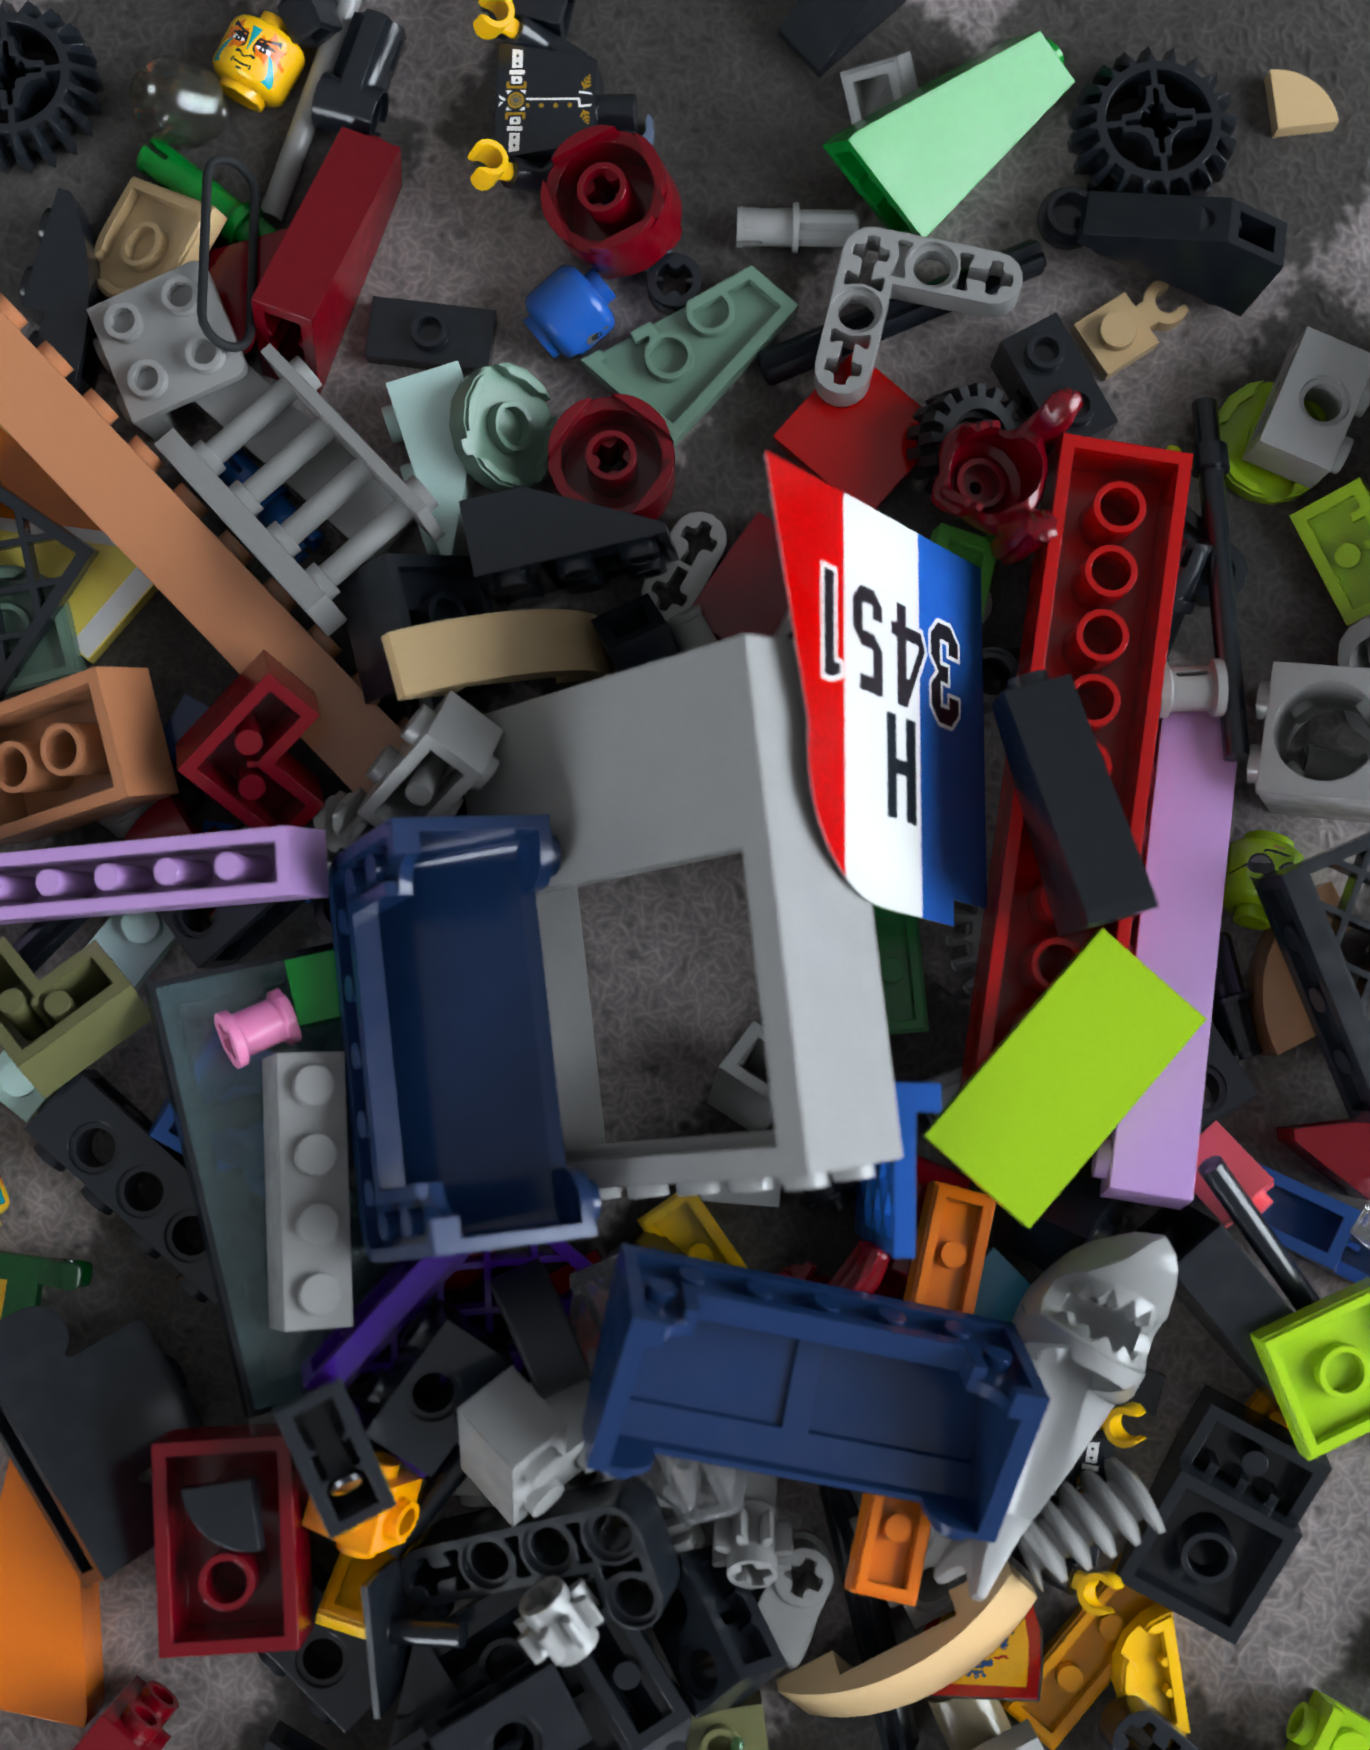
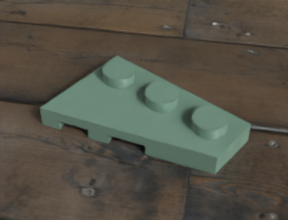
(697, 351)

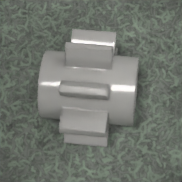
(753, 1545)
(558, 1621)

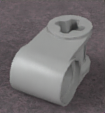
(795, 1604)

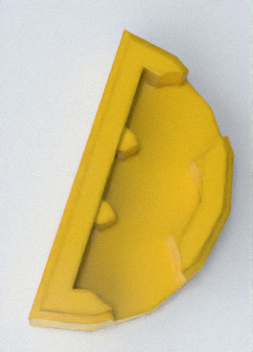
(1149, 1664)

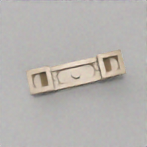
(494, 650)
(918, 1665)

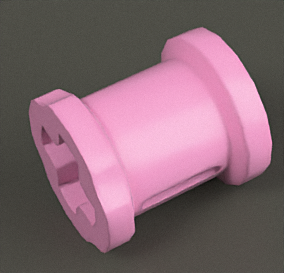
(257, 1028)

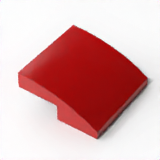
(856, 445)

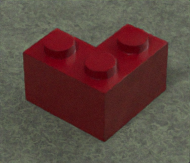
(243, 743)

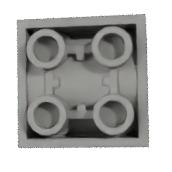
(1285, 704)

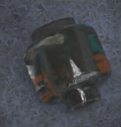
(178, 102)

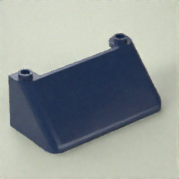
(452, 1038)

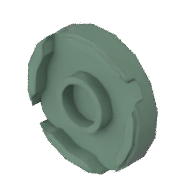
(502, 426)

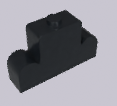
(87, 1431)

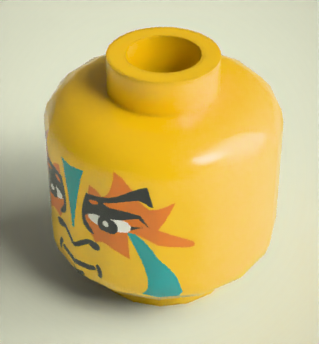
(258, 61)

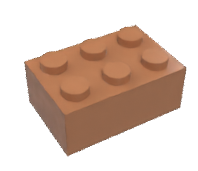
(80, 753)

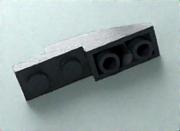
(63, 287)

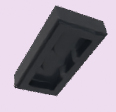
(429, 334)

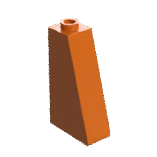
(46, 1619)

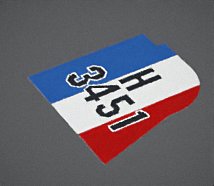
(889, 696)

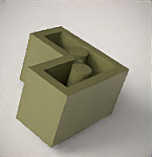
(67, 1017)

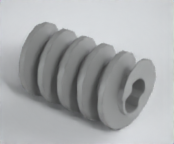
(1088, 1520)

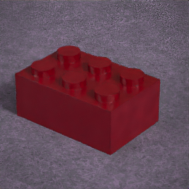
(218, 1596)

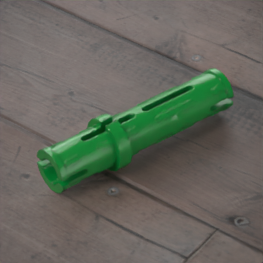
(181, 176)

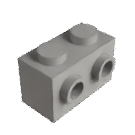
(435, 766)

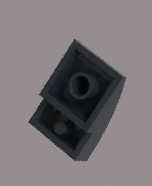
(1228, 1513)

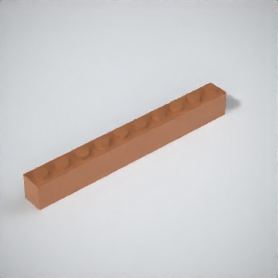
(176, 550)

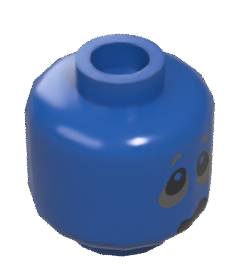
(570, 311)

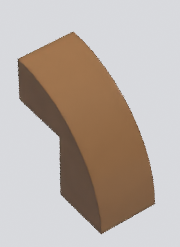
(1275, 1002)

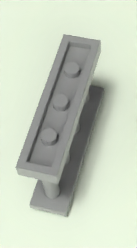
(278, 542)

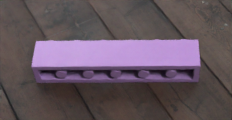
(164, 874)

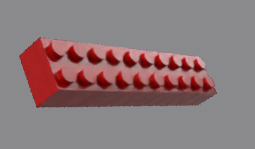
(1104, 616)

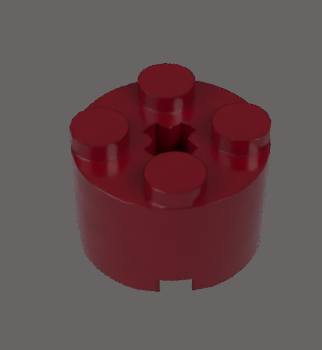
(612, 201)
(608, 432)

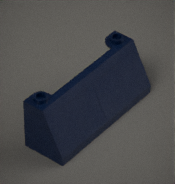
(812, 1387)

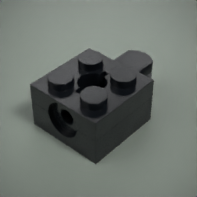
(404, 593)

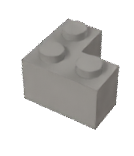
(521, 1444)

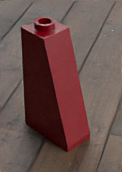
(327, 253)

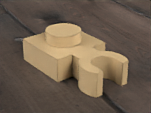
(1123, 332)

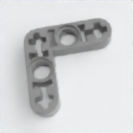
(895, 279)

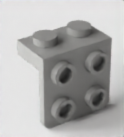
(160, 352)

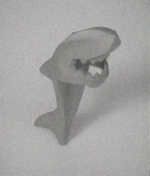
(1089, 1340)

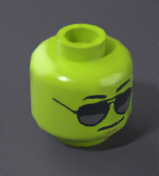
(1247, 859)

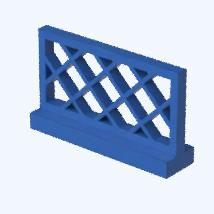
(888, 1202)

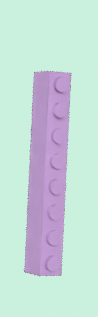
(1185, 855)

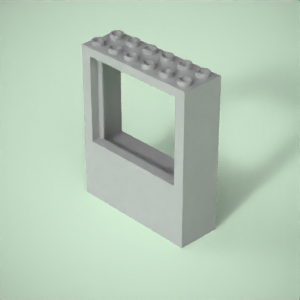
(678, 771)

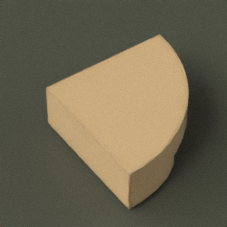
(1297, 105)

